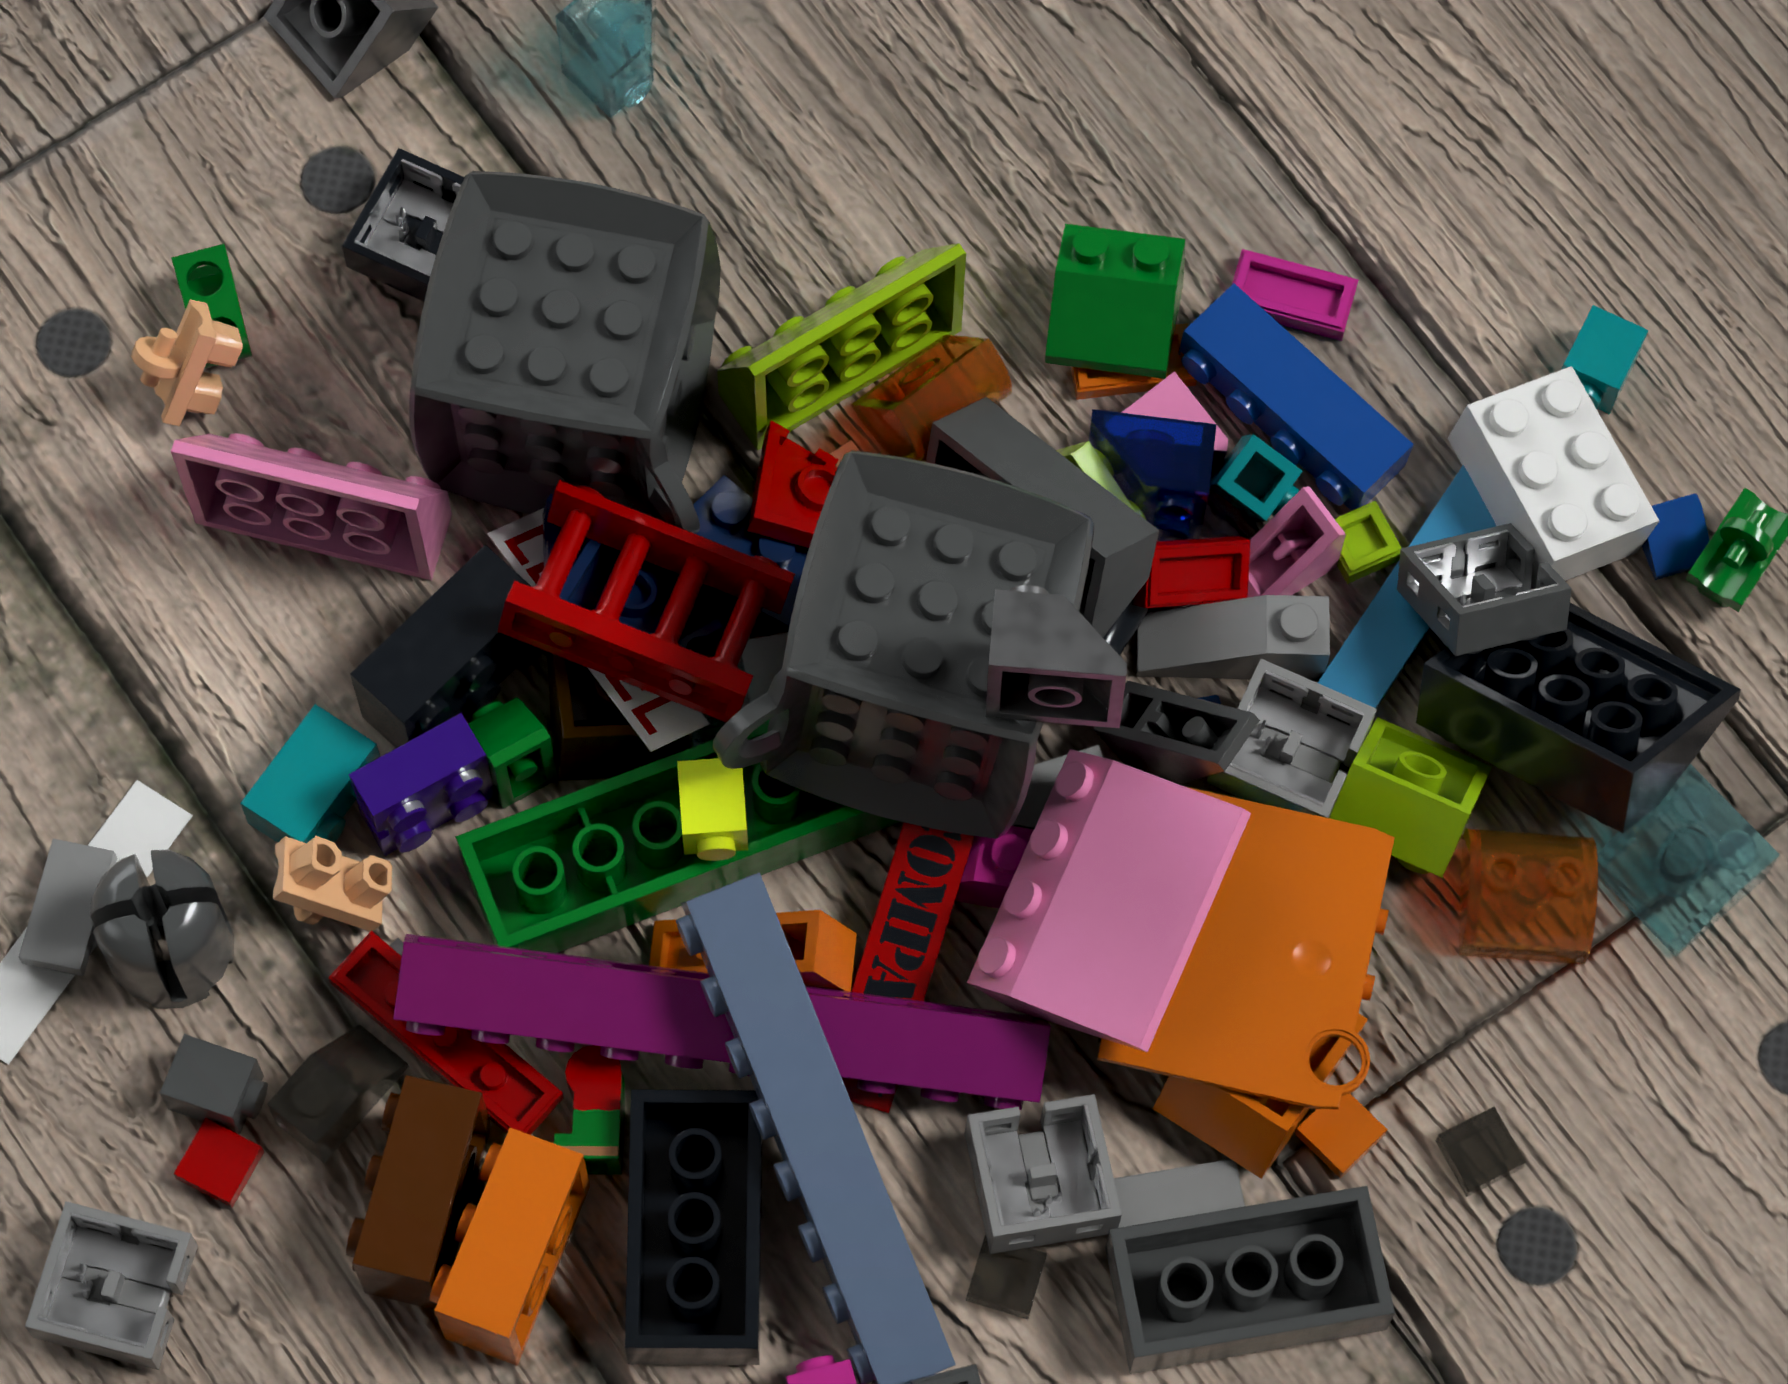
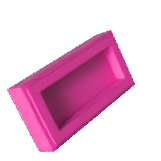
(1297, 293)

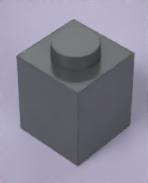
(214, 1084)

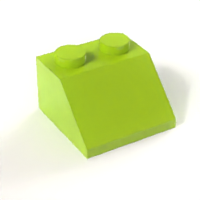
(1412, 793)

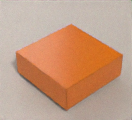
(1342, 1134)

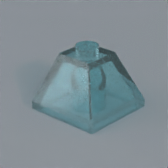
(609, 50)

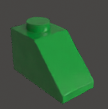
(515, 748)

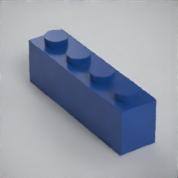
(1293, 399)

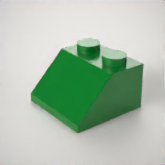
(1115, 300)

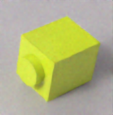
(712, 809)

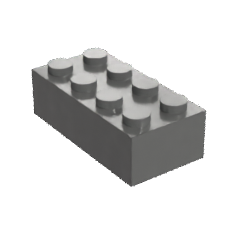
(1249, 1279)

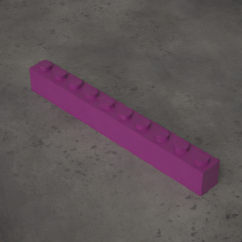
(666, 1012)

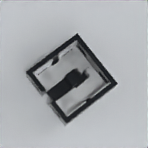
(403, 224)

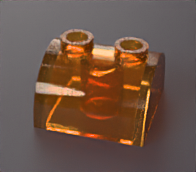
(929, 387)
(1527, 896)

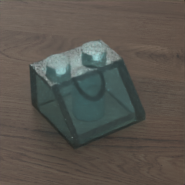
(1686, 862)

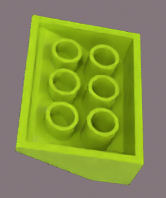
(846, 343)

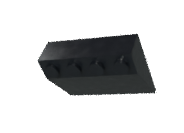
(1579, 714)

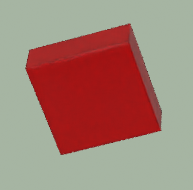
(218, 1162)

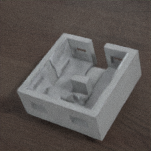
(1297, 744)
(1043, 1182)
(111, 1285)

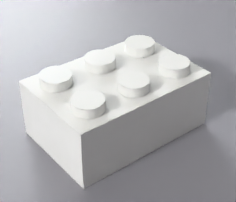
(1554, 474)

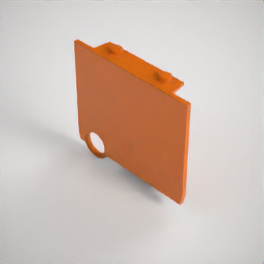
(1276, 961)

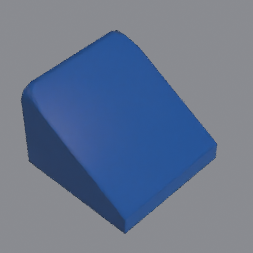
(1677, 537)

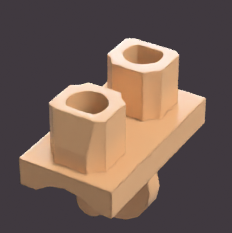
(177, 359)
(330, 885)

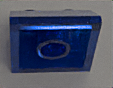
(1159, 467)

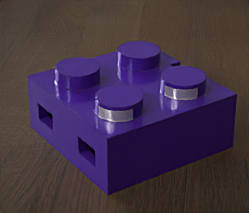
(423, 786)

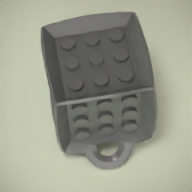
(565, 345)
(895, 641)

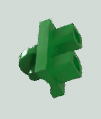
(1739, 551)

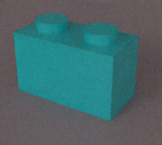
(308, 780)

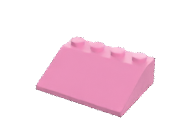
(314, 503)
(1108, 900)

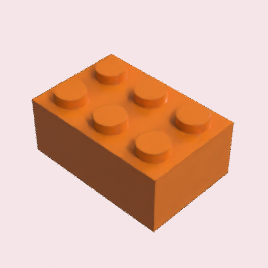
(510, 1245)

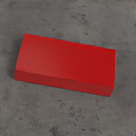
(1196, 572)

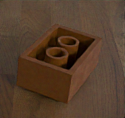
(418, 1189)

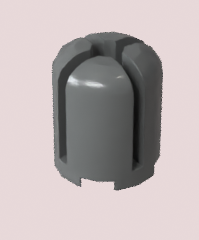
(134, 915)

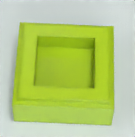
(1367, 543)

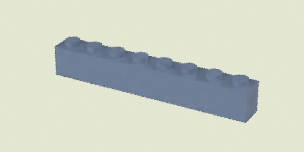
(816, 1133)

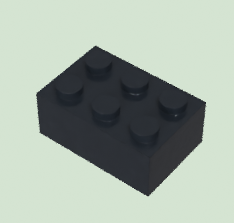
(444, 655)

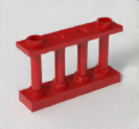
(623, 652)

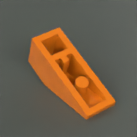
(817, 941)

